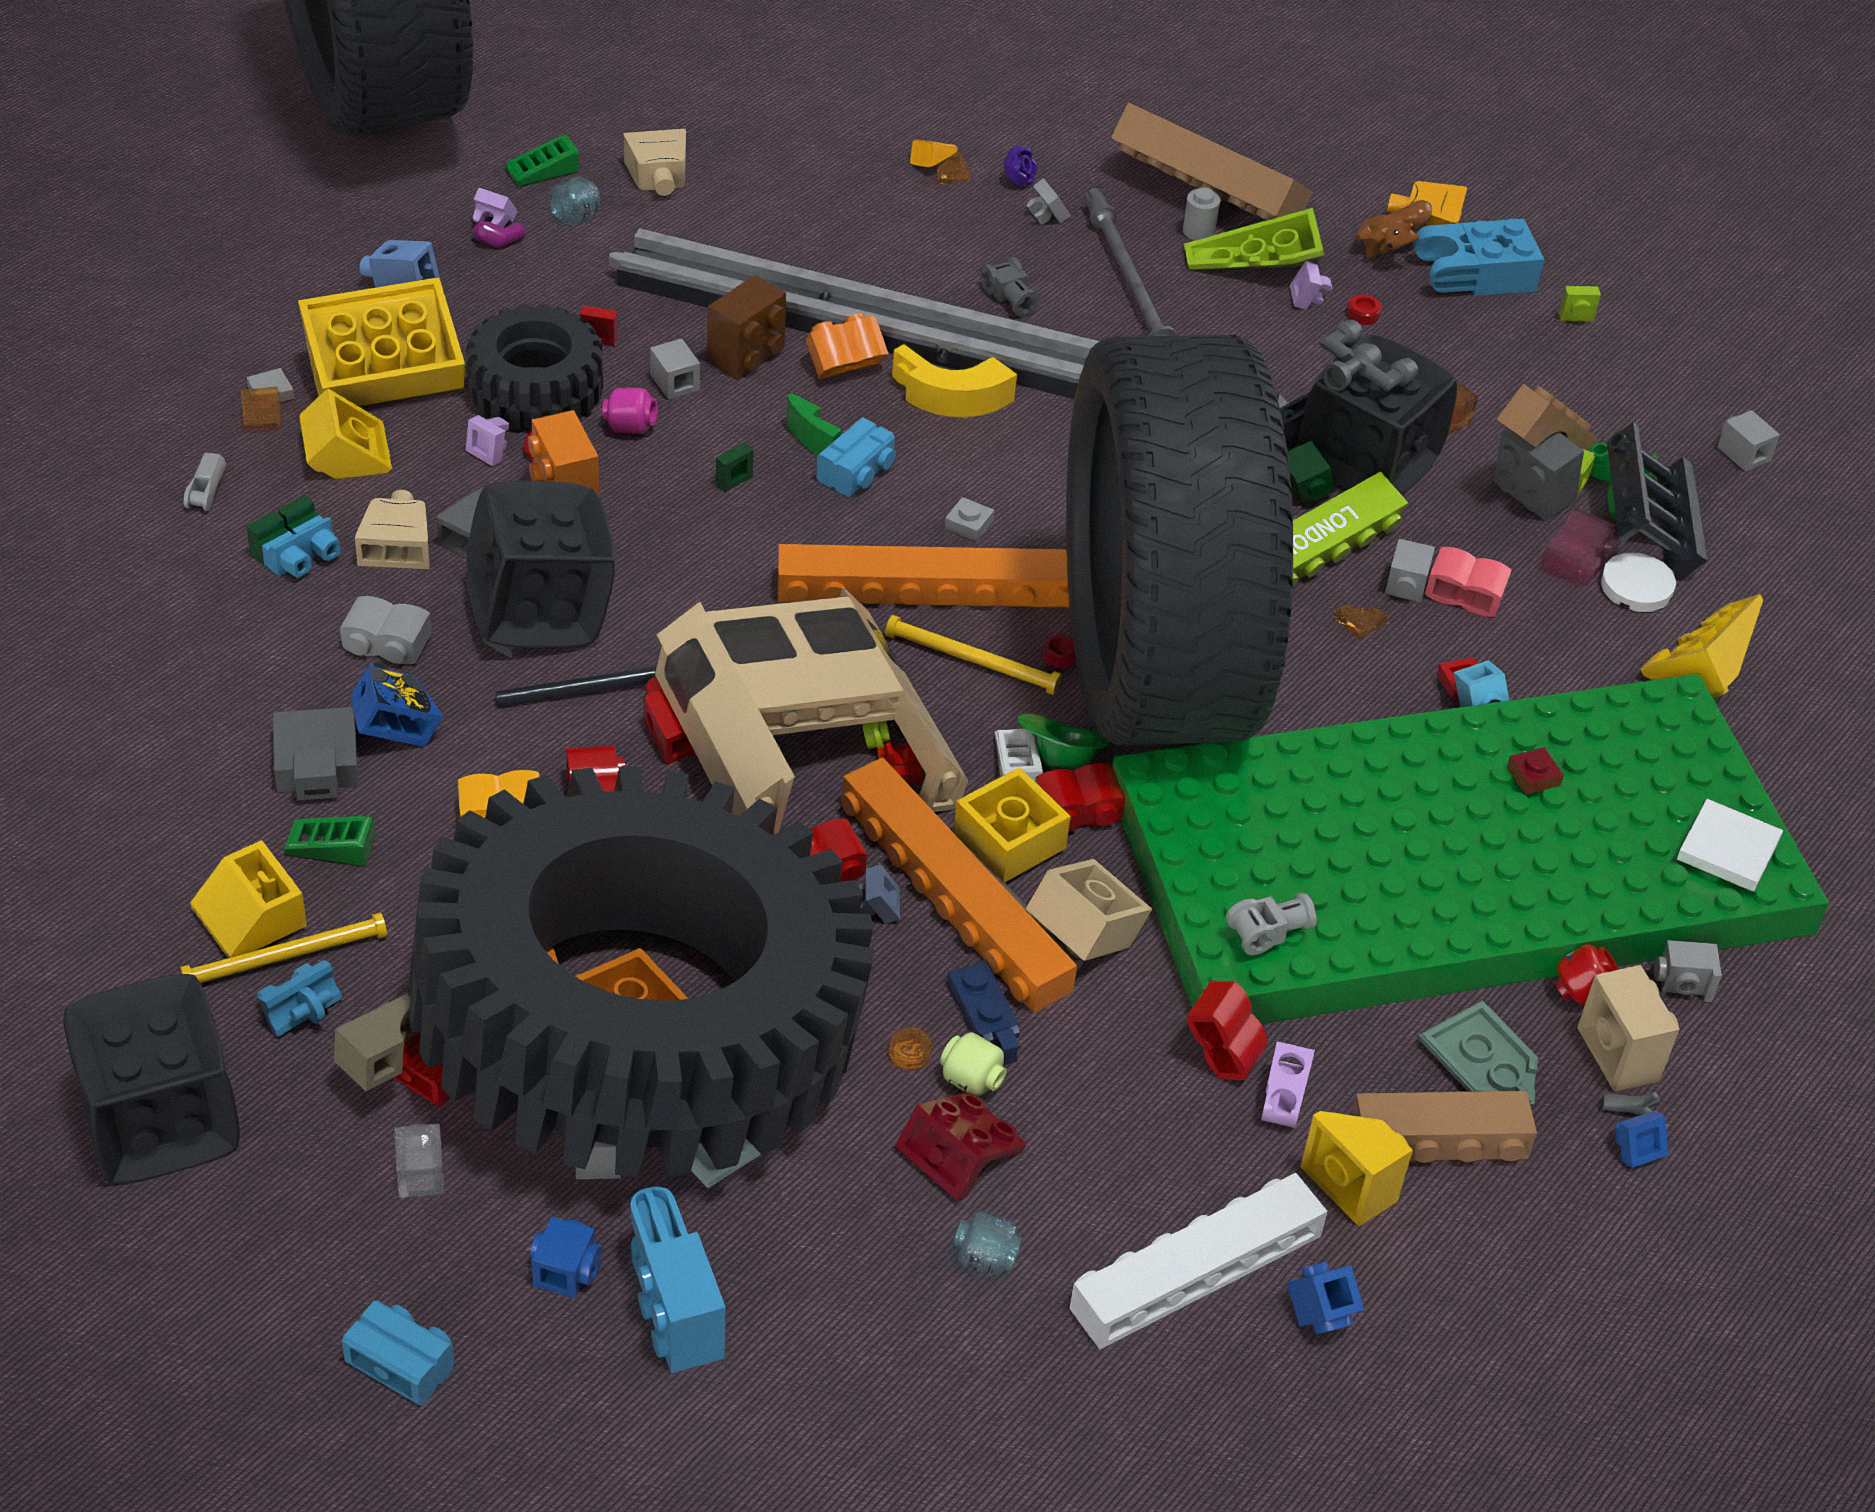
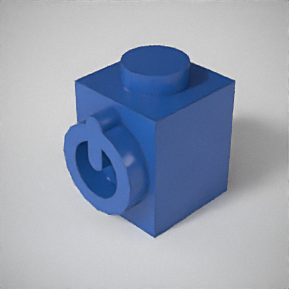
(565, 1257)
(1325, 1297)

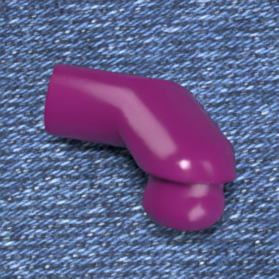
(497, 236)

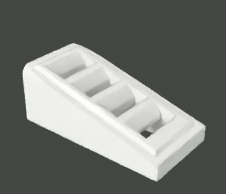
(1024, 757)

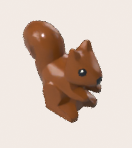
(1395, 229)

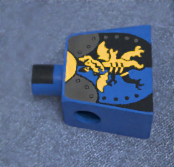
(394, 706)

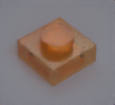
(261, 407)

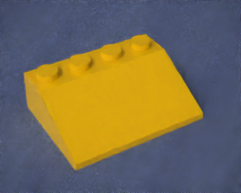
(383, 342)

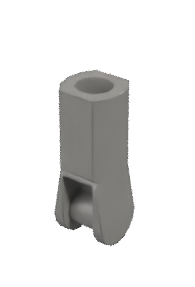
(205, 481)

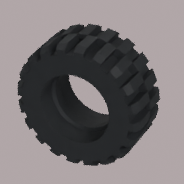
(534, 337)

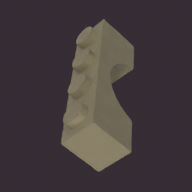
(374, 1043)

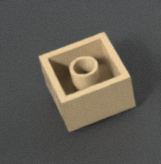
(1088, 909)
(1628, 1028)

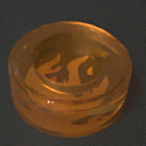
(910, 1049)

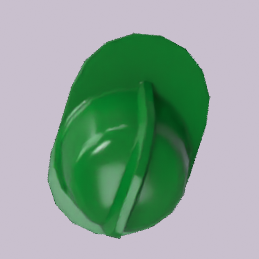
(1061, 744)

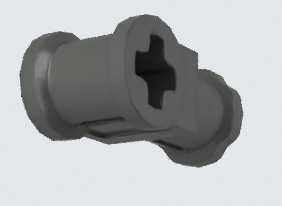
(1009, 283)

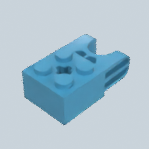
(1481, 257)
(675, 1283)

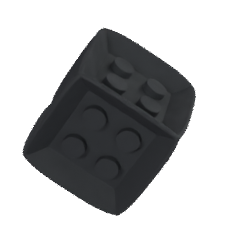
(1379, 430)
(540, 564)
(152, 1077)

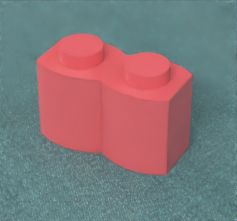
(1467, 581)

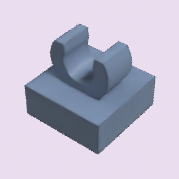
(880, 895)

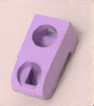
(1286, 1084)

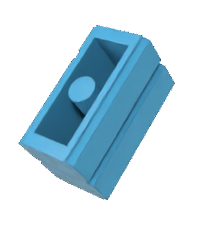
(856, 457)
(399, 1351)

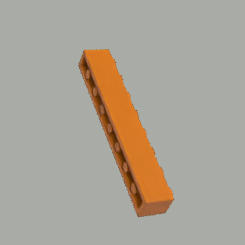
(924, 575)
(958, 885)

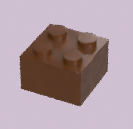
(746, 327)

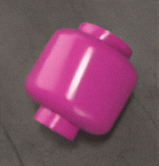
(630, 410)

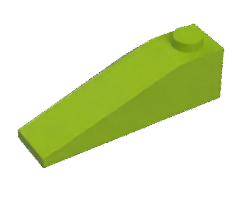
(1267, 244)

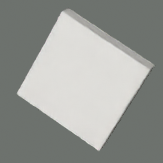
(1730, 845)

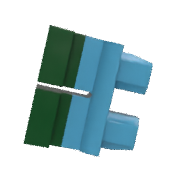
(292, 538)

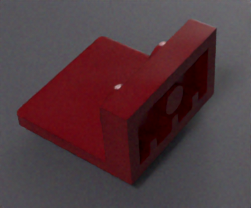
(955, 1139)

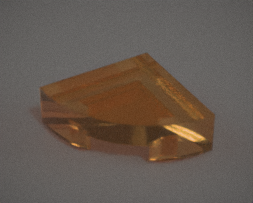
(953, 170)
(1360, 621)

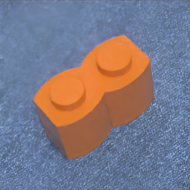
(846, 345)

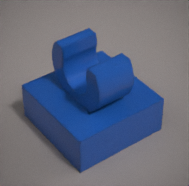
(1642, 1138)

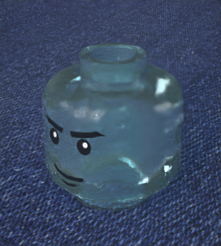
(575, 200)
(987, 1243)

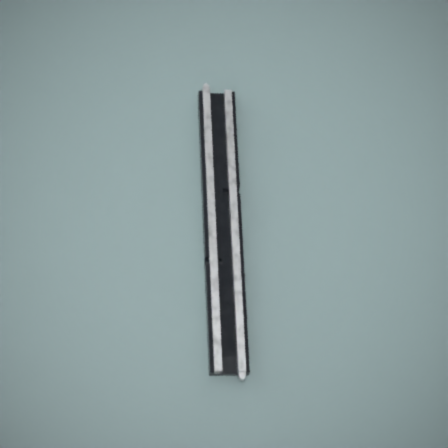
(932, 329)

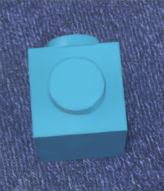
(1481, 685)

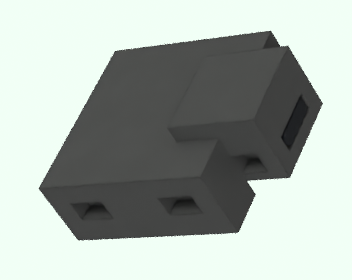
(315, 752)

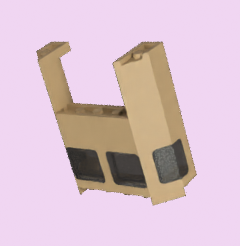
(785, 671)

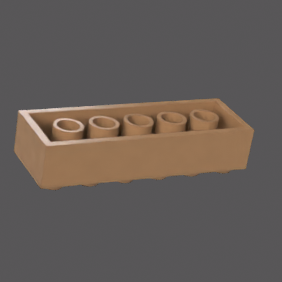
(1208, 165)

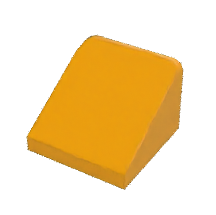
(930, 153)

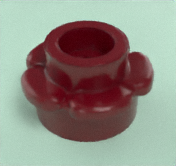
(1058, 652)

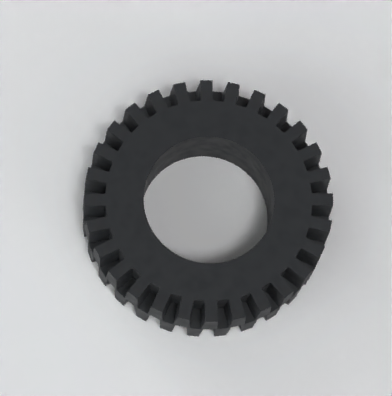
(619, 1064)

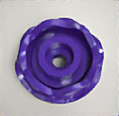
(1020, 166)

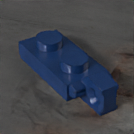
(985, 1007)

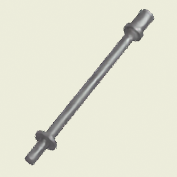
(1103, 217)

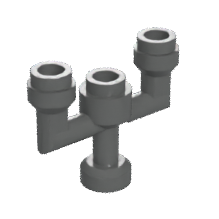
(1361, 360)

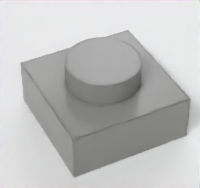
(969, 519)

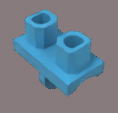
(300, 998)

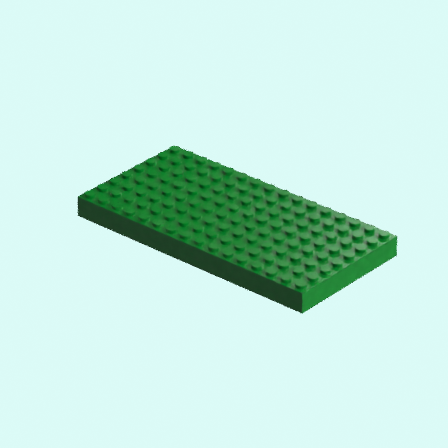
(1437, 861)

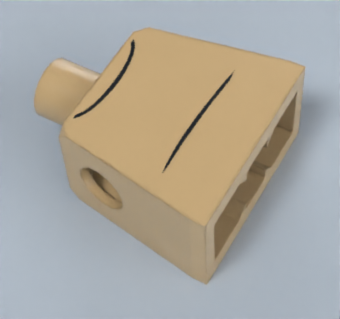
(656, 159)
(394, 533)

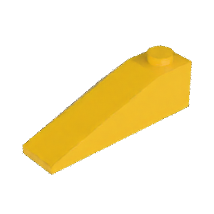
(1712, 650)

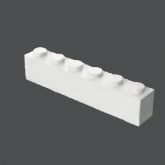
(1196, 1260)

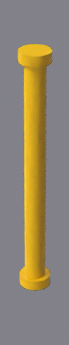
(966, 652)
(289, 950)

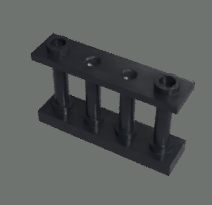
(1677, 496)

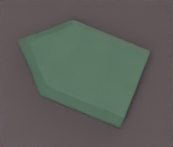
(1483, 1052)

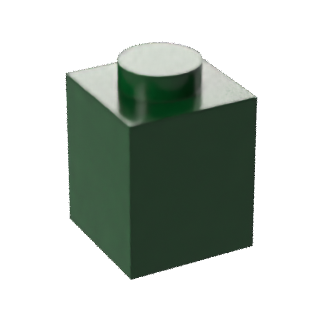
(1309, 474)

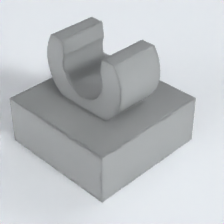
(1047, 203)

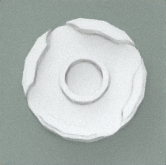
(1638, 581)

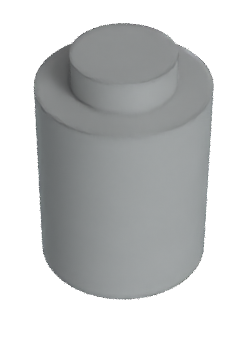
(1201, 213)

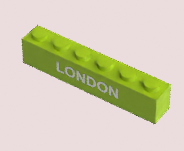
(1344, 523)

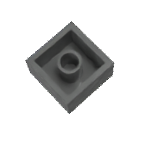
(1539, 476)

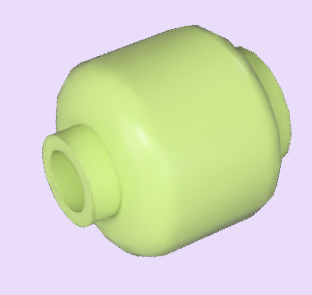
(973, 1064)

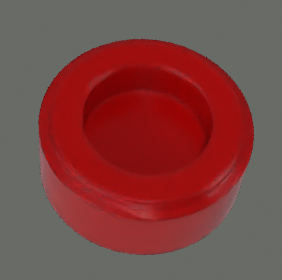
(1364, 309)

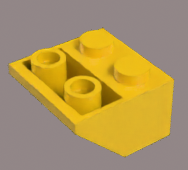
(249, 901)

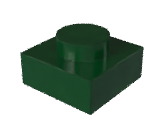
(734, 467)

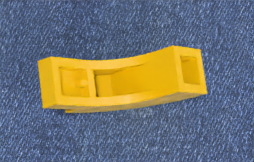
(954, 392)

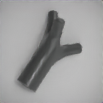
(1630, 1104)

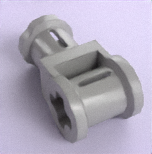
(1269, 921)

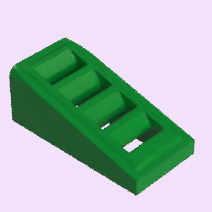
(545, 162)
(353, 846)

